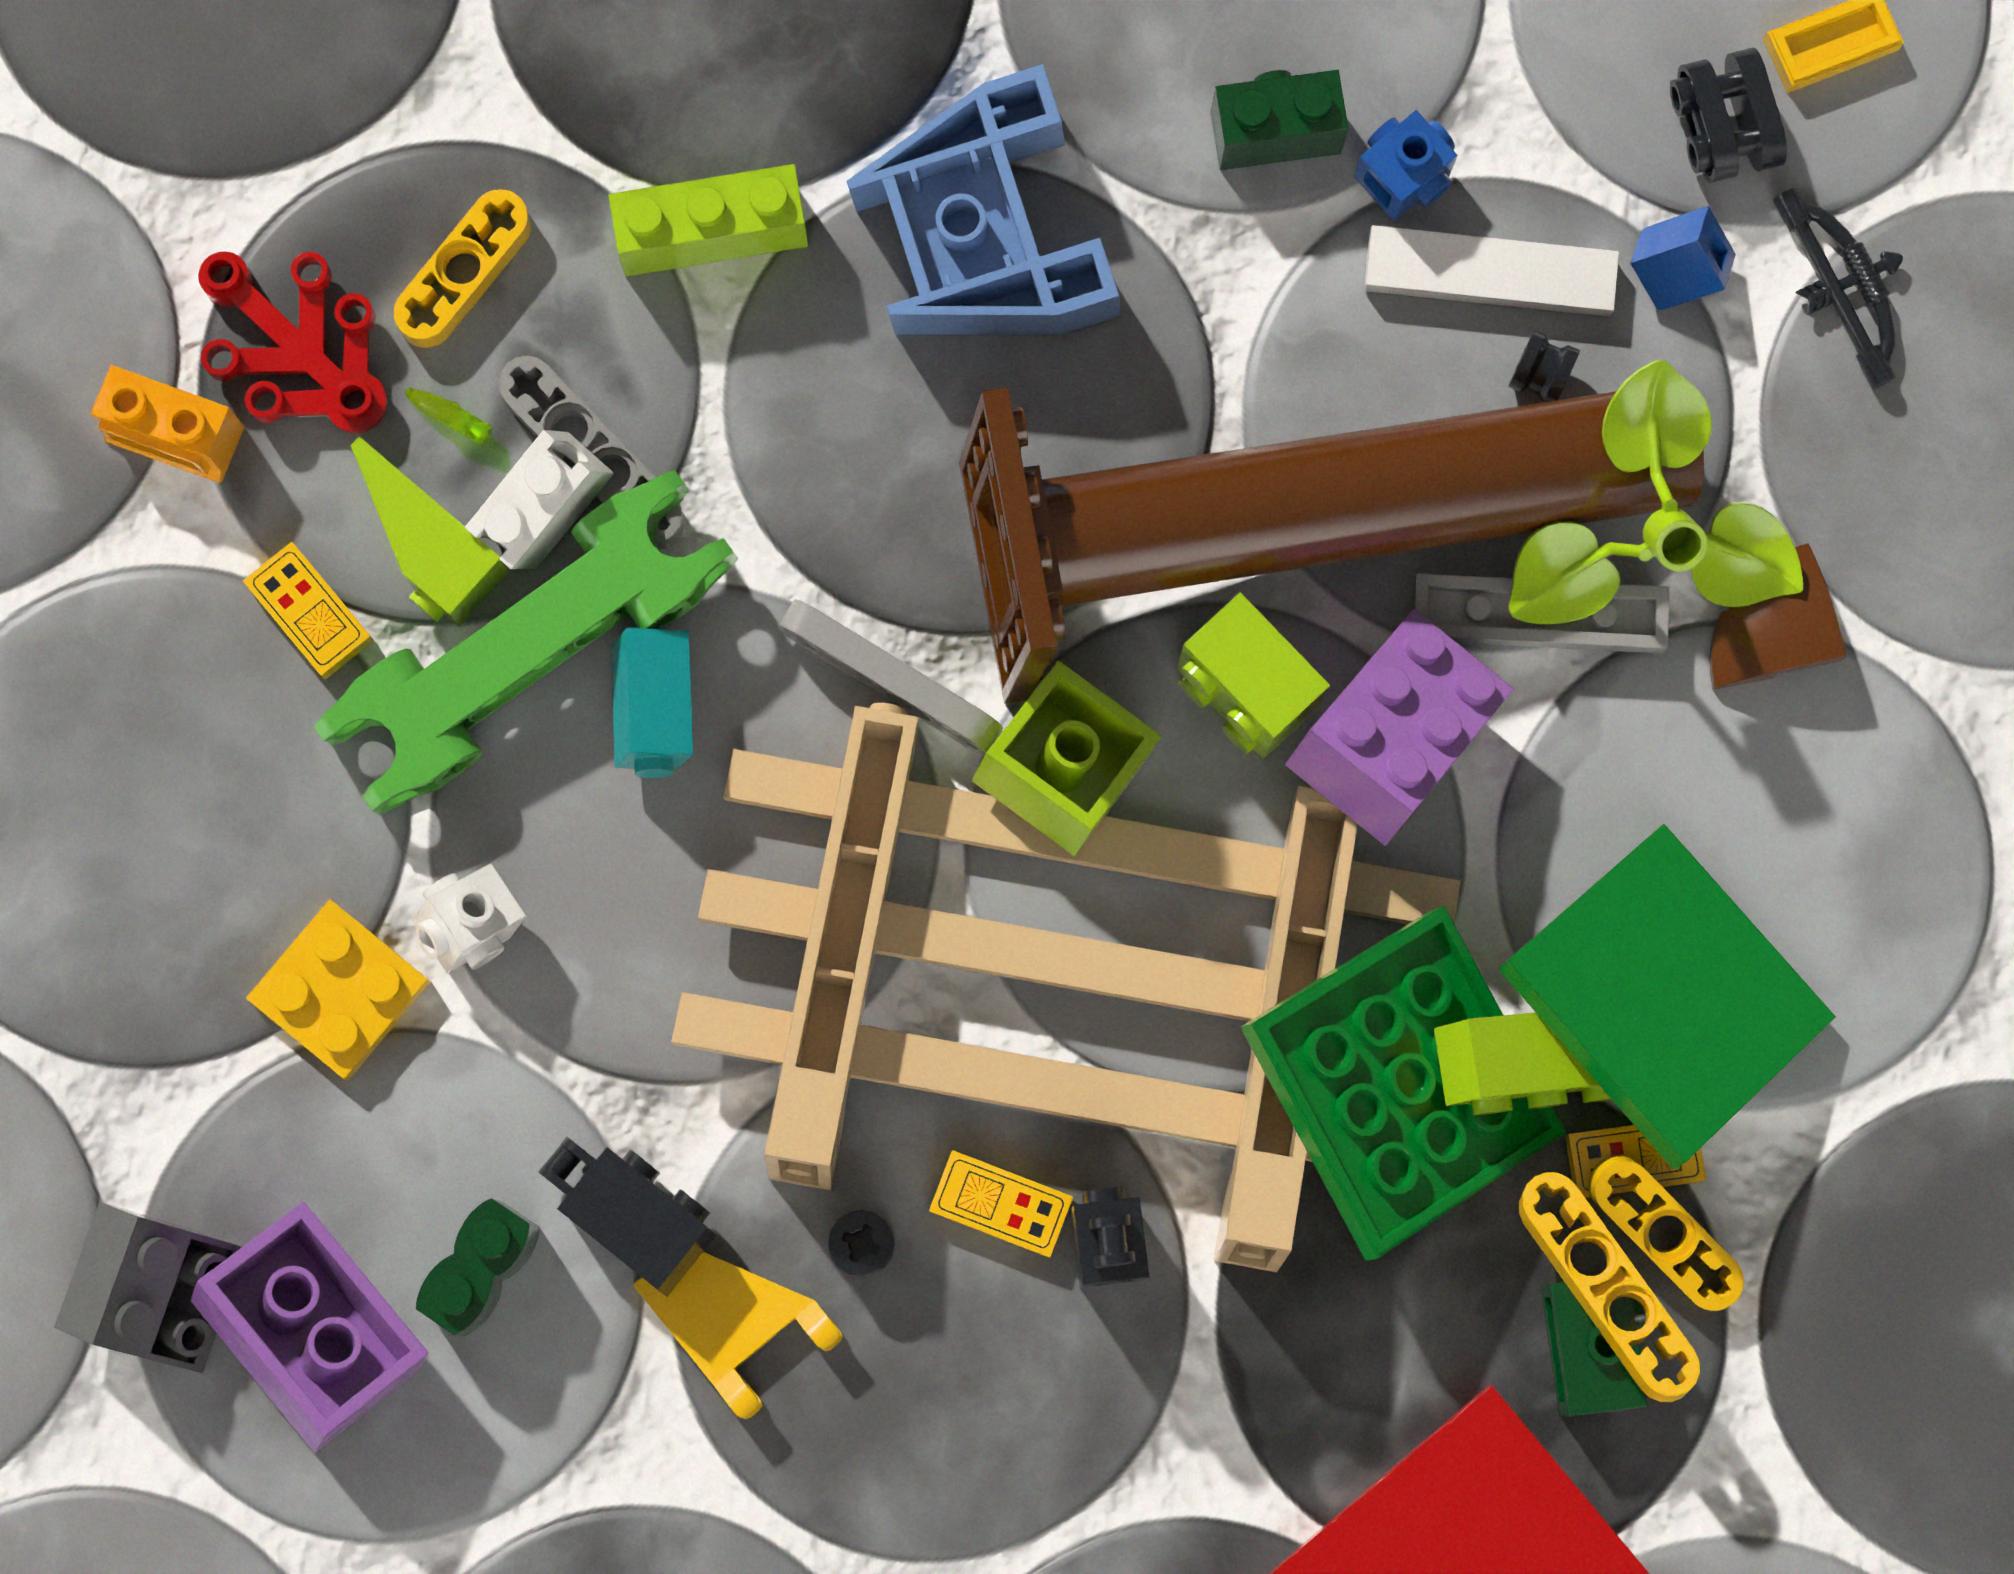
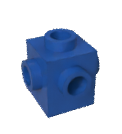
(1407, 164)

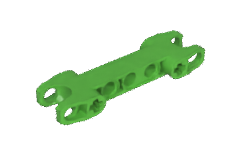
(439, 704)

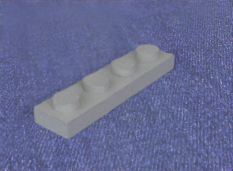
(1478, 613)

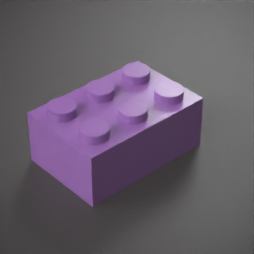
(1398, 726)
(308, 1326)

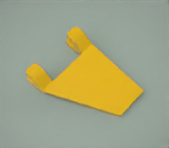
(727, 1316)

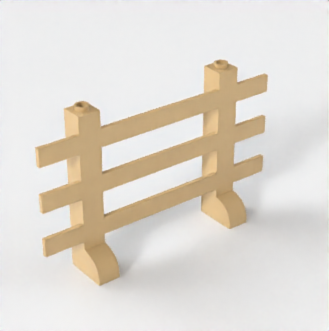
(851, 922)

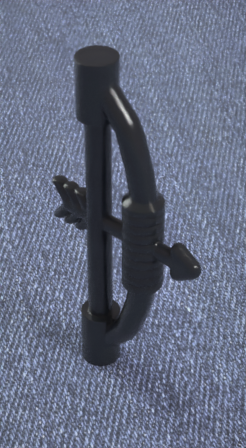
(1863, 273)

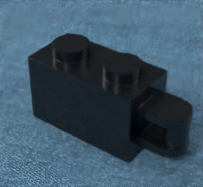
(630, 1214)
(1109, 1238)

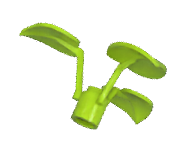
(1653, 424)

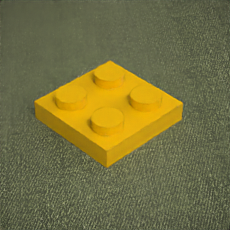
(338, 990)

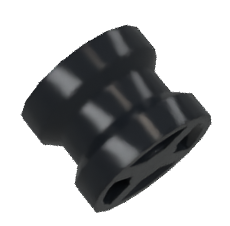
(1544, 367)
(867, 1256)

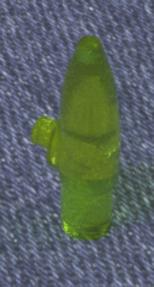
(450, 415)

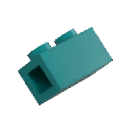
(651, 701)

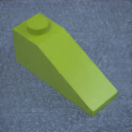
(432, 548)

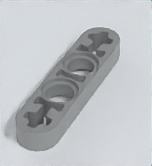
(599, 437)
(890, 677)

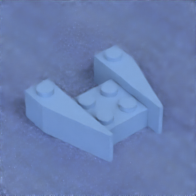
(969, 227)

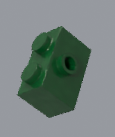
(1279, 118)
(1583, 1364)

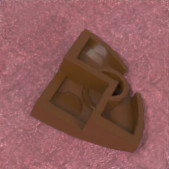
(1777, 633)

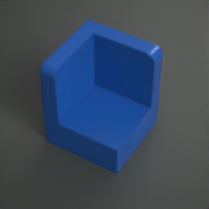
(1683, 258)

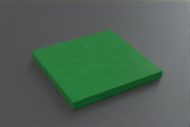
(1667, 995)
(1367, 1090)

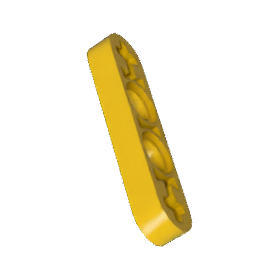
(1616, 1281)

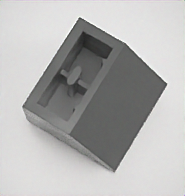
(138, 1288)

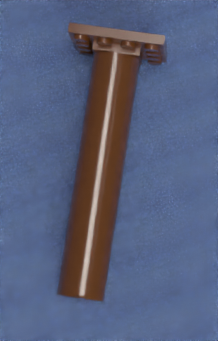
(1272, 508)

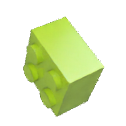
(1250, 677)
(1065, 758)

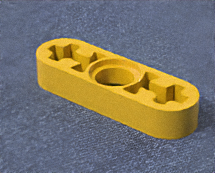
(503, 242)
(1710, 1253)

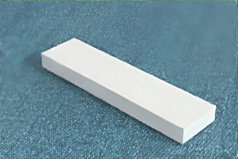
(1491, 271)

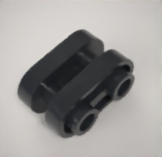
(1713, 144)

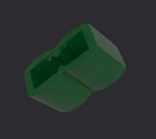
(468, 1284)

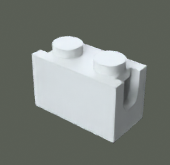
(540, 499)

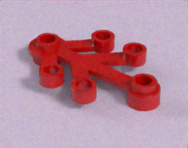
(298, 349)

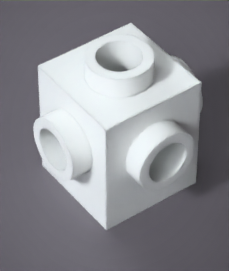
(467, 919)

